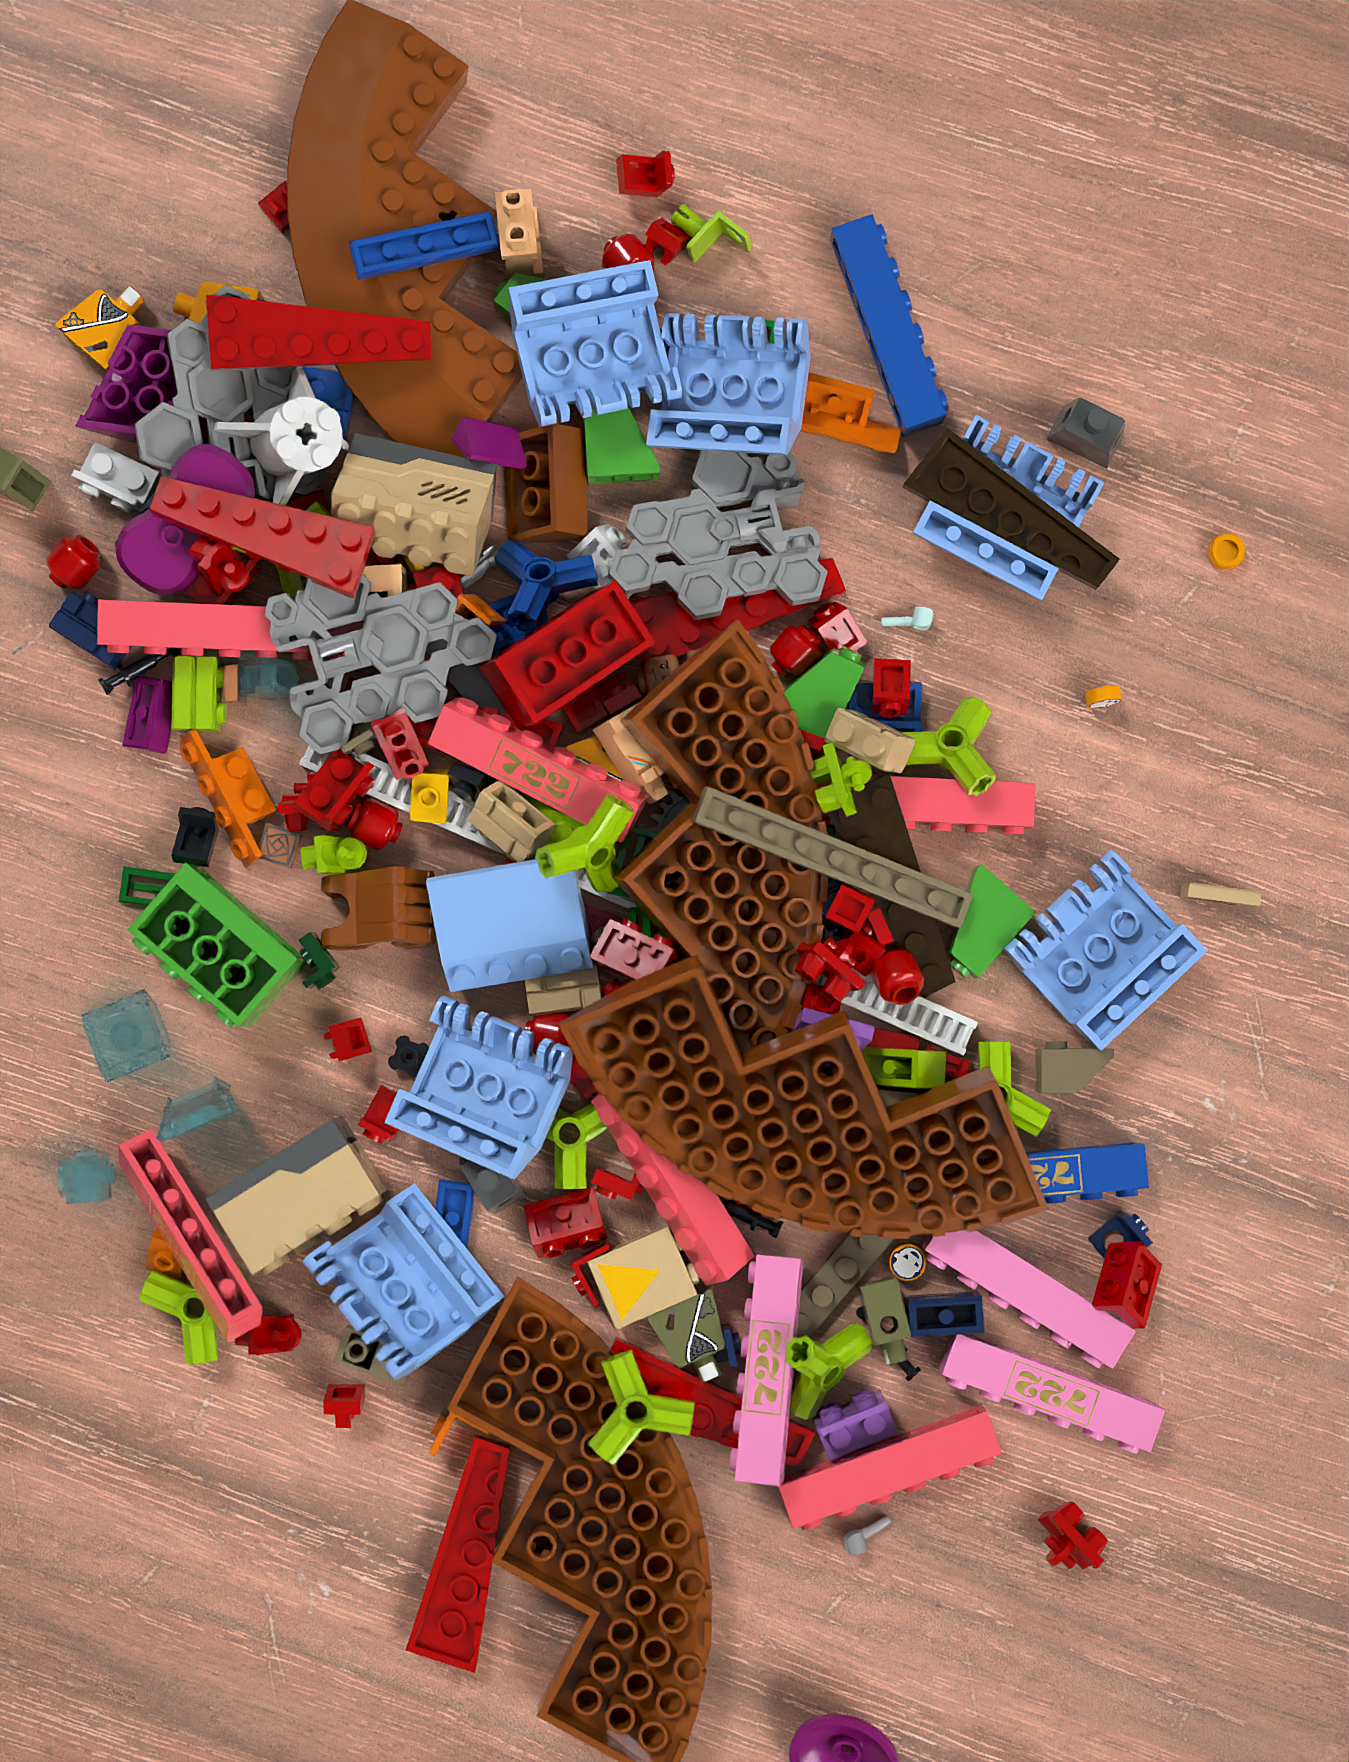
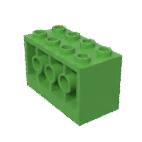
(241, 941)

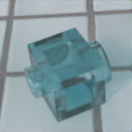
(267, 678)
(86, 1177)

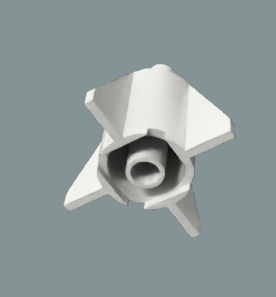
(293, 437)

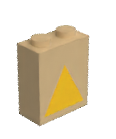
(643, 1276)

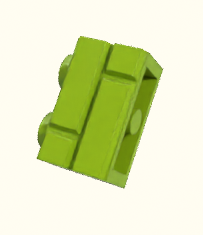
(197, 694)

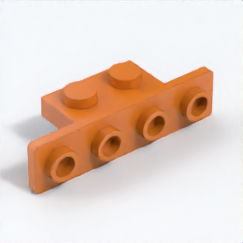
(842, 413)
(233, 792)

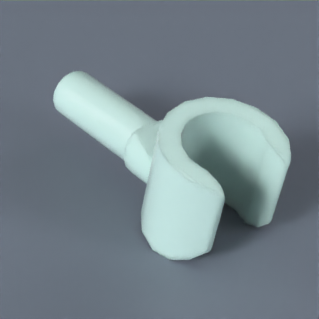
(921, 619)

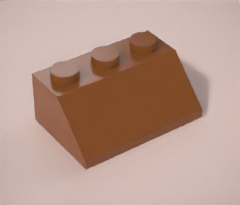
(550, 494)

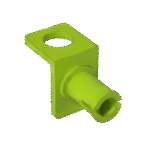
(706, 233)

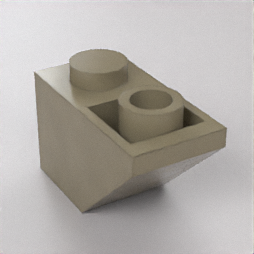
(1068, 1069)
(362, 1356)

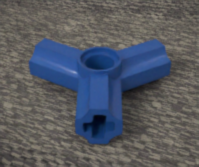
(540, 581)

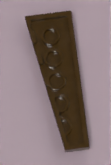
(986, 495)
(883, 831)

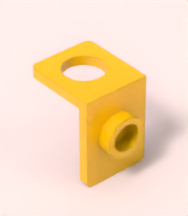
(430, 796)

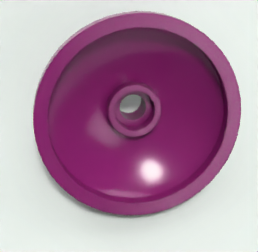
(840, 1740)

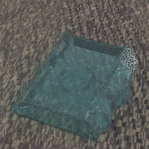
(127, 1035)
(196, 1109)

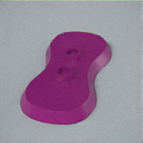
(157, 551)

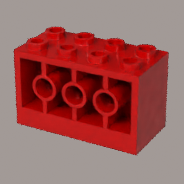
(567, 654)

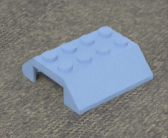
(591, 342)
(733, 385)
(986, 549)
(1104, 953)
(484, 1090)
(406, 1282)

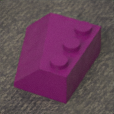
(133, 385)

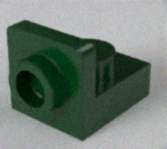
(317, 956)

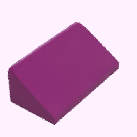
(489, 443)
(149, 715)

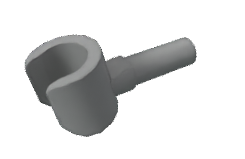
(854, 1538)

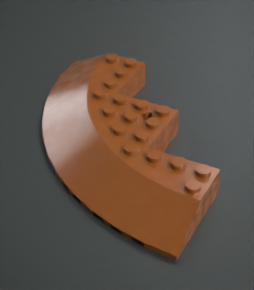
(357, 176)
(737, 907)
(800, 1134)
(619, 1533)

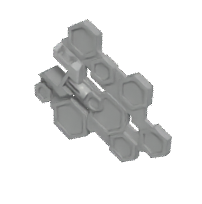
(218, 398)
(702, 537)
(391, 640)

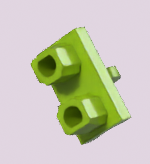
(843, 777)
(334, 855)

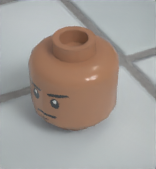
(654, 671)

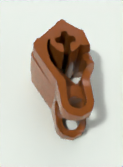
(384, 907)

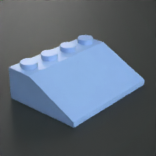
(508, 925)

